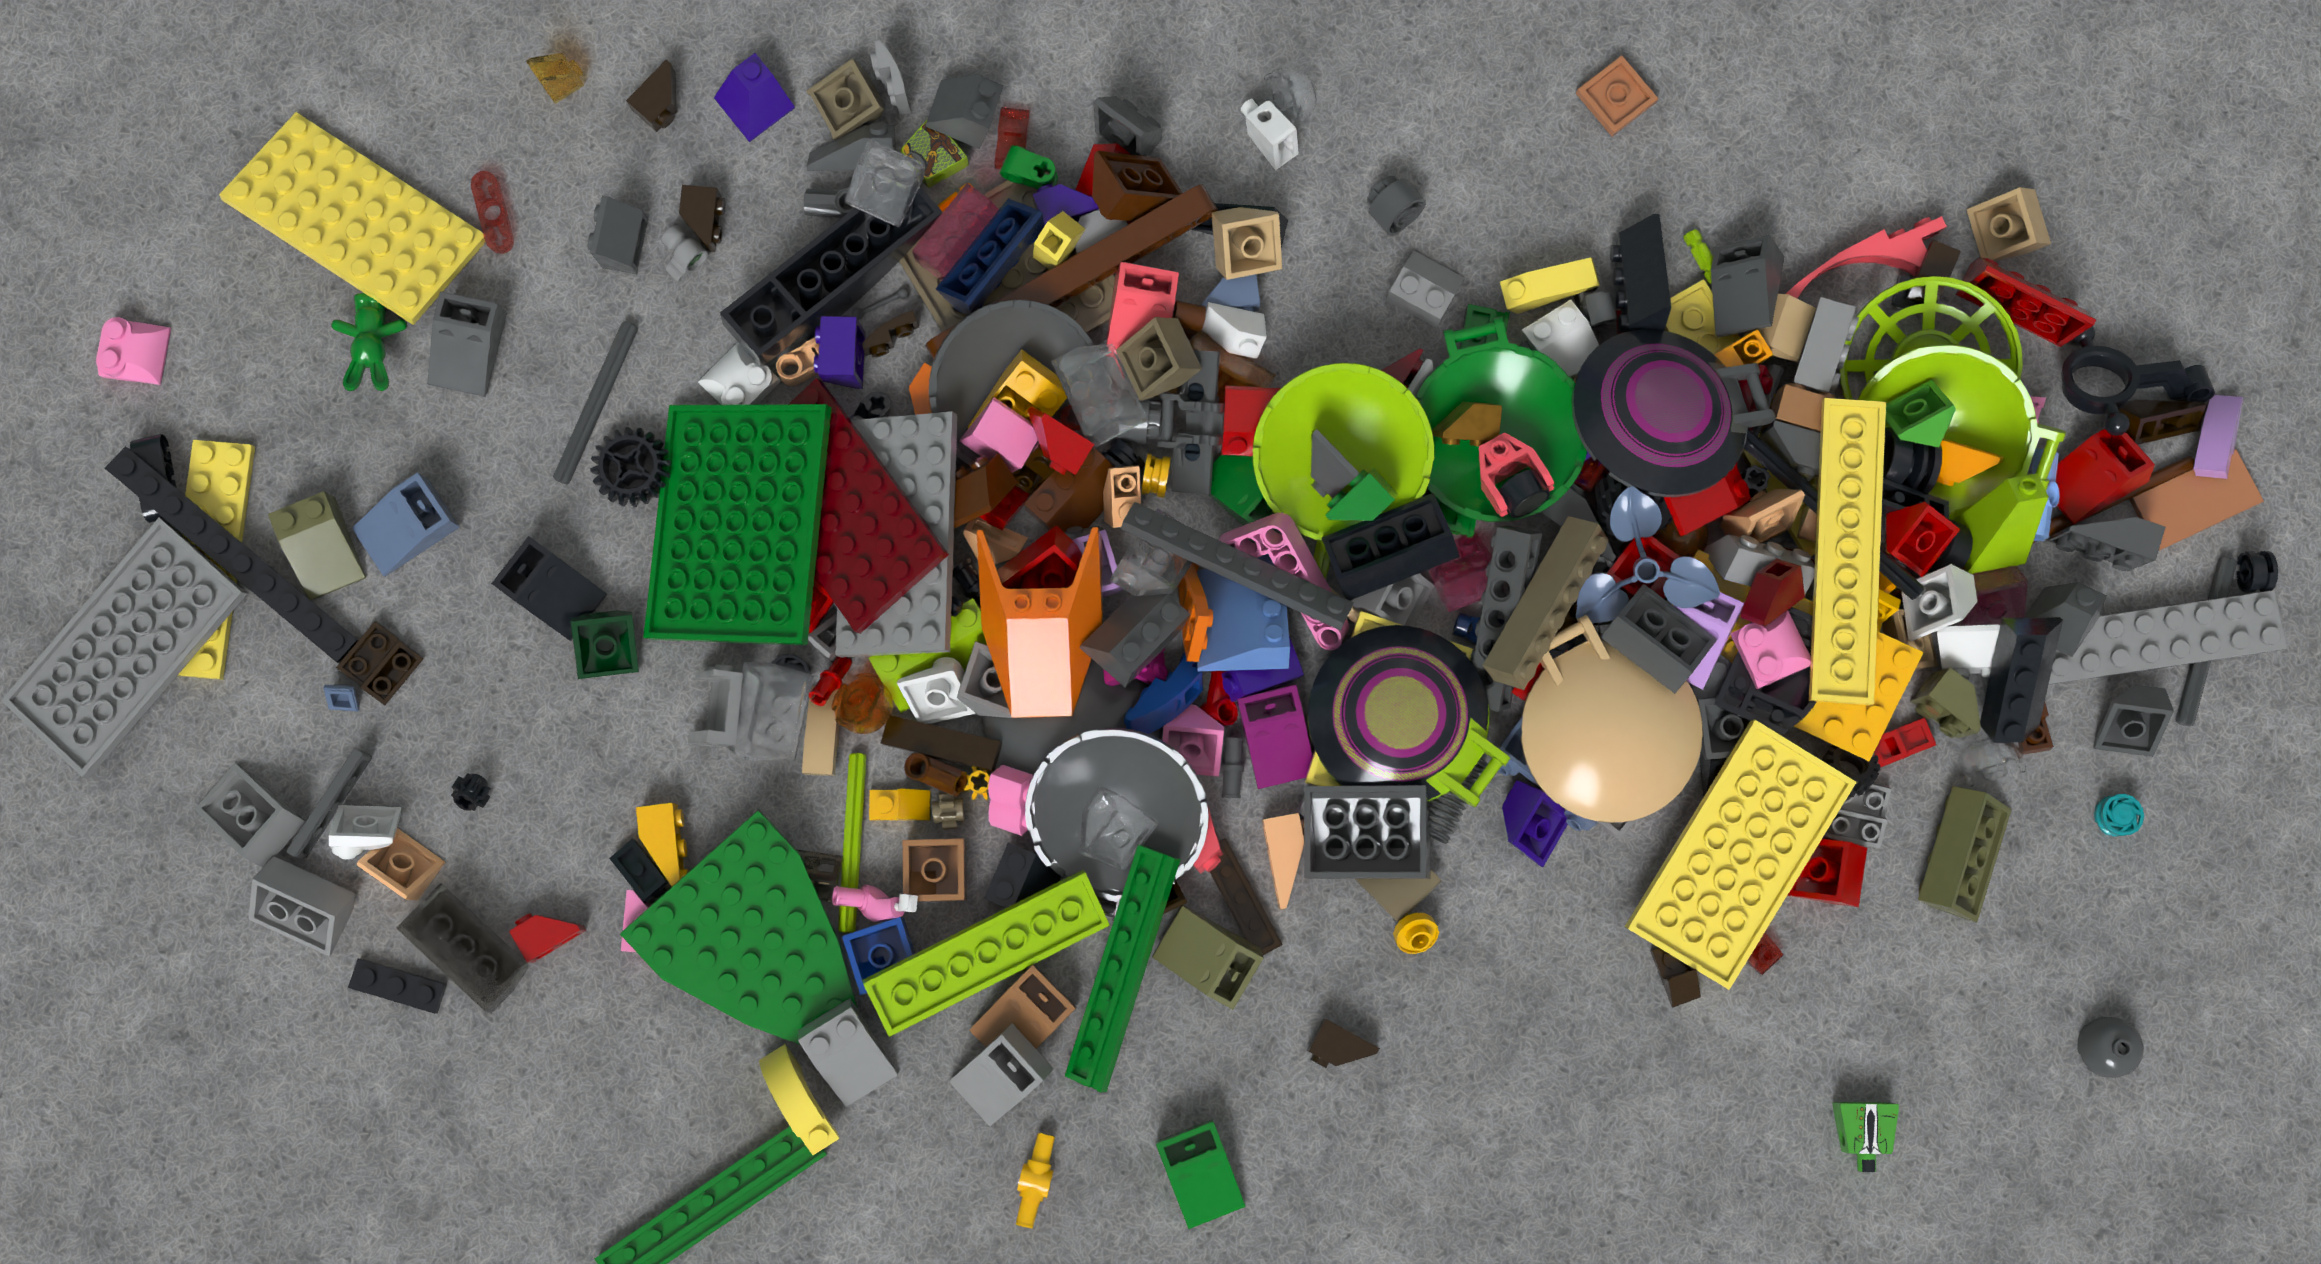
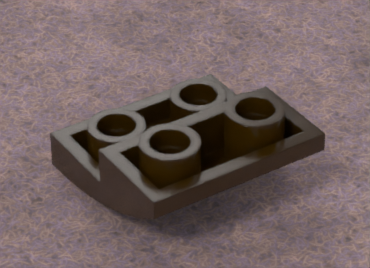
(379, 663)

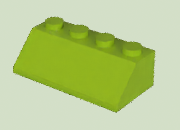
(965, 630)

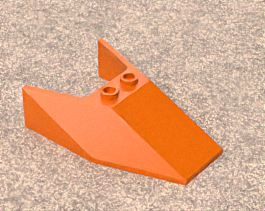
(1040, 632)

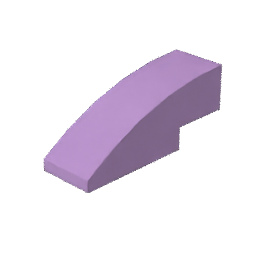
(2218, 436)

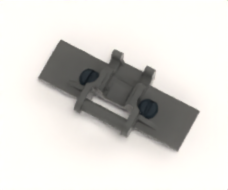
(1203, 427)

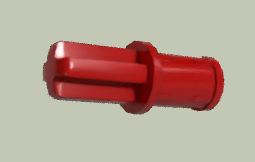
(830, 680)

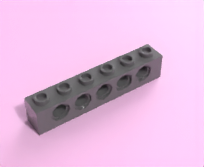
(1525, 547)

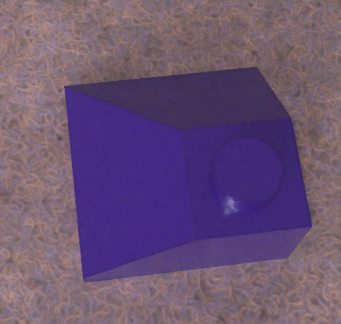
(753, 98)
(1533, 822)

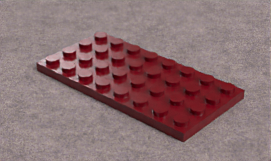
(869, 531)

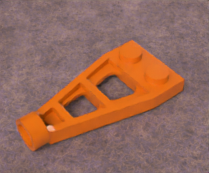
(1195, 602)

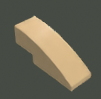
(820, 739)

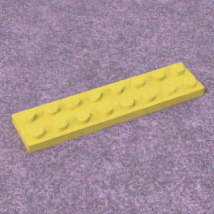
(220, 486)

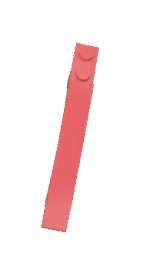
(1897, 250)

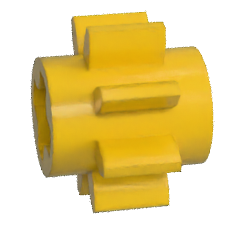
(971, 786)

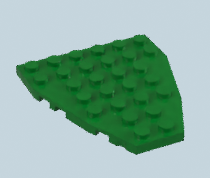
(748, 934)

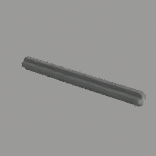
(595, 402)
(2198, 671)

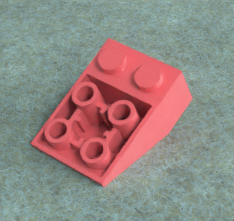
(1139, 297)

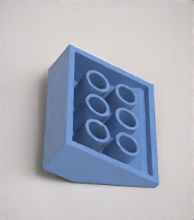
(1246, 627)

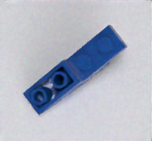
(1166, 698)

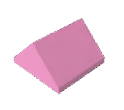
(1002, 432)

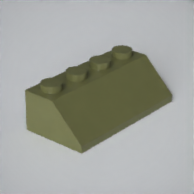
(1964, 853)

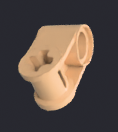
(801, 357)

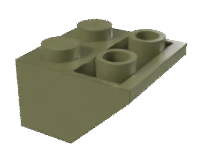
(1950, 702)

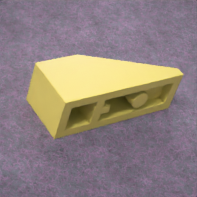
(1548, 285)

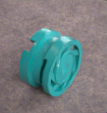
(2118, 815)

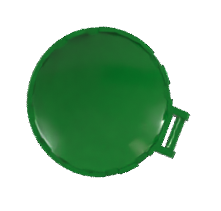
(1534, 411)

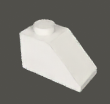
(1235, 329)

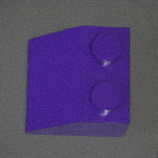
(840, 351)

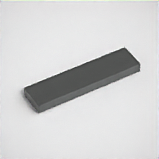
(328, 804)

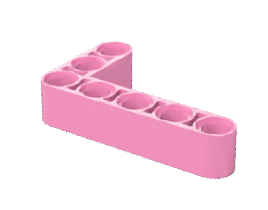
(1303, 566)

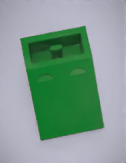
(1237, 489)
(1200, 1174)

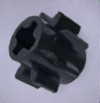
(470, 792)

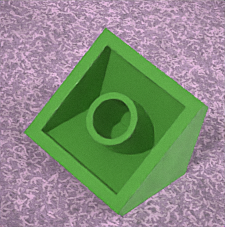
(1921, 415)

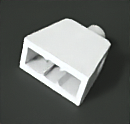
(1271, 132)

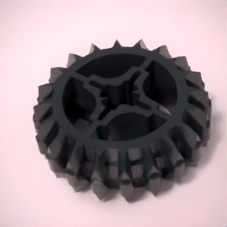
(624, 476)

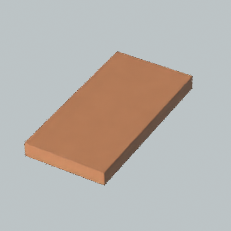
(2197, 502)

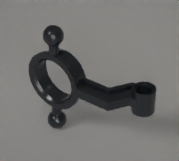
(2179, 382)

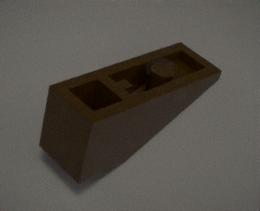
(2162, 419)

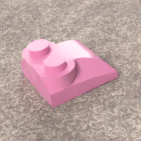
(132, 351)
(1771, 650)

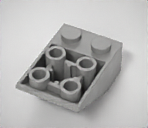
(1001, 1075)

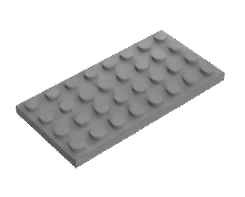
(922, 461)
(123, 647)

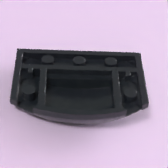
(1776, 704)

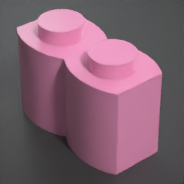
(1008, 798)

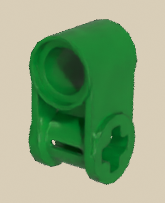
(1024, 168)

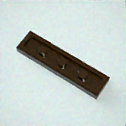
(941, 743)
(1243, 901)

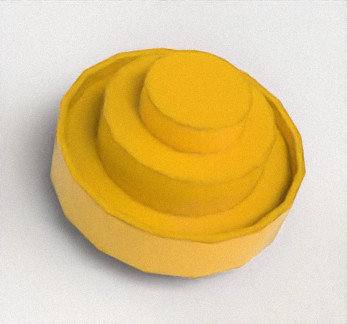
(1416, 933)

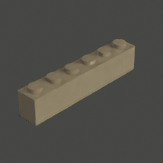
(1546, 602)

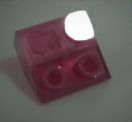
(1464, 578)

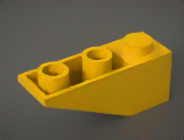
(661, 836)

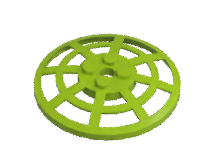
(1928, 335)

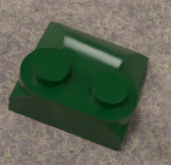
(604, 644)

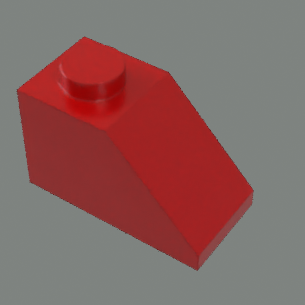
(542, 934)

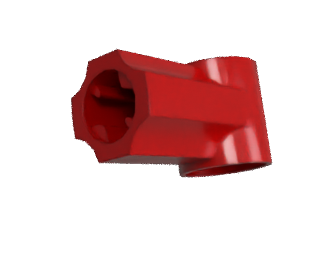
(1219, 702)

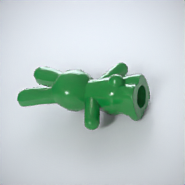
(367, 347)

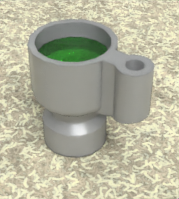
(685, 253)

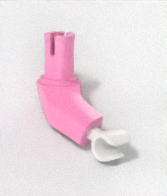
(874, 902)

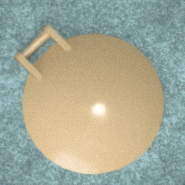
(1607, 732)

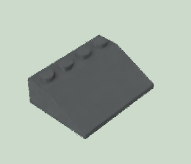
(1366, 832)

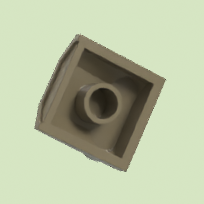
(847, 99)

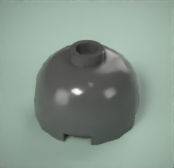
(2110, 1047)

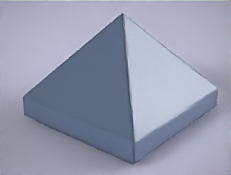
(341, 697)

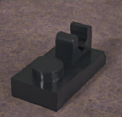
(639, 871)

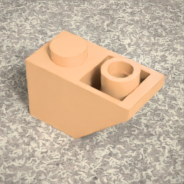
(1120, 493)

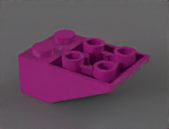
(1275, 736)

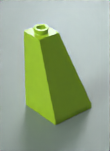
(2004, 523)

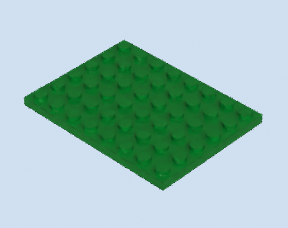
(738, 524)

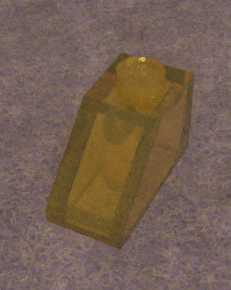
(556, 75)

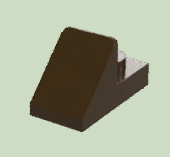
(1677, 978)

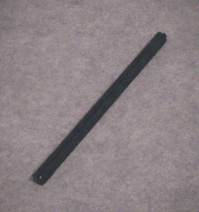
(1795, 481)

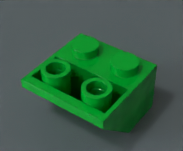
(1365, 500)

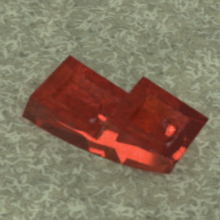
(1011, 131)

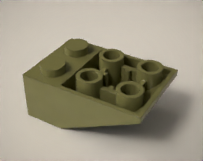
(1208, 956)

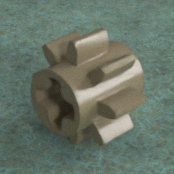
(948, 811)

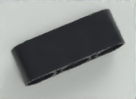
(154, 453)

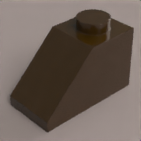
(656, 98)
(1338, 1046)

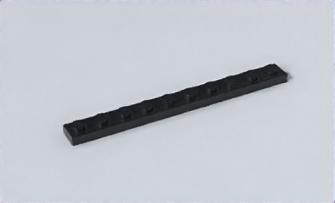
(231, 554)

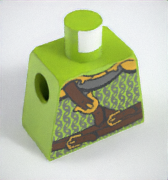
(937, 152)

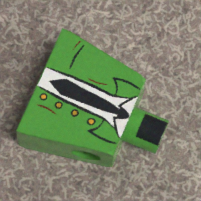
(1866, 1130)

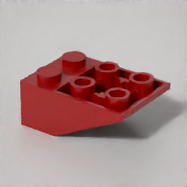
(2100, 474)

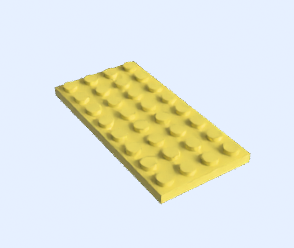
(353, 218)
(1740, 854)

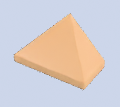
(1002, 544)

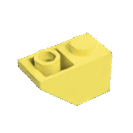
(1057, 240)

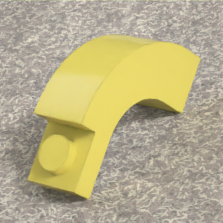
(796, 1101)

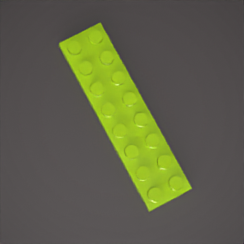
(985, 953)

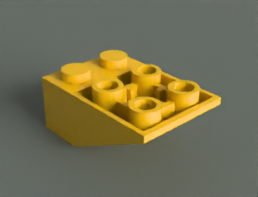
(1026, 385)

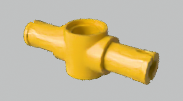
(1035, 1180)

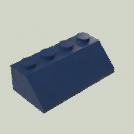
(991, 256)

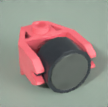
(1524, 491)

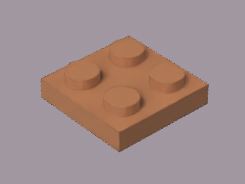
(1617, 96)

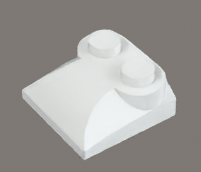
(738, 379)
(934, 692)
(362, 829)

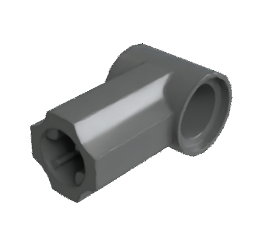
(825, 202)

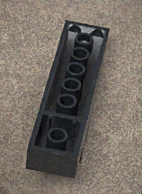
(824, 278)

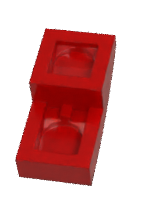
(1904, 742)

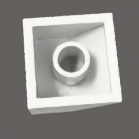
(1563, 337)
(1945, 601)
(1968, 648)

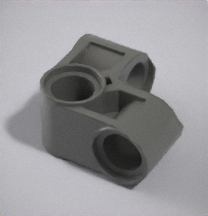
(1596, 305)

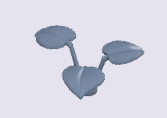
(1687, 583)

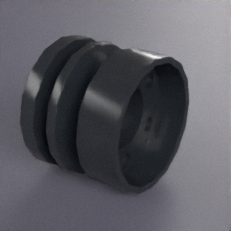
(1911, 462)

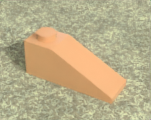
(1284, 845)

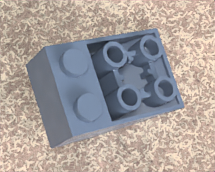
(404, 524)

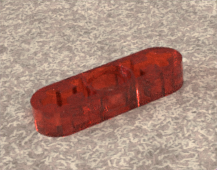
(494, 190)

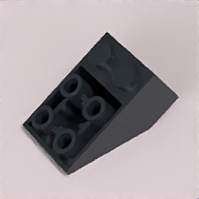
(548, 587)

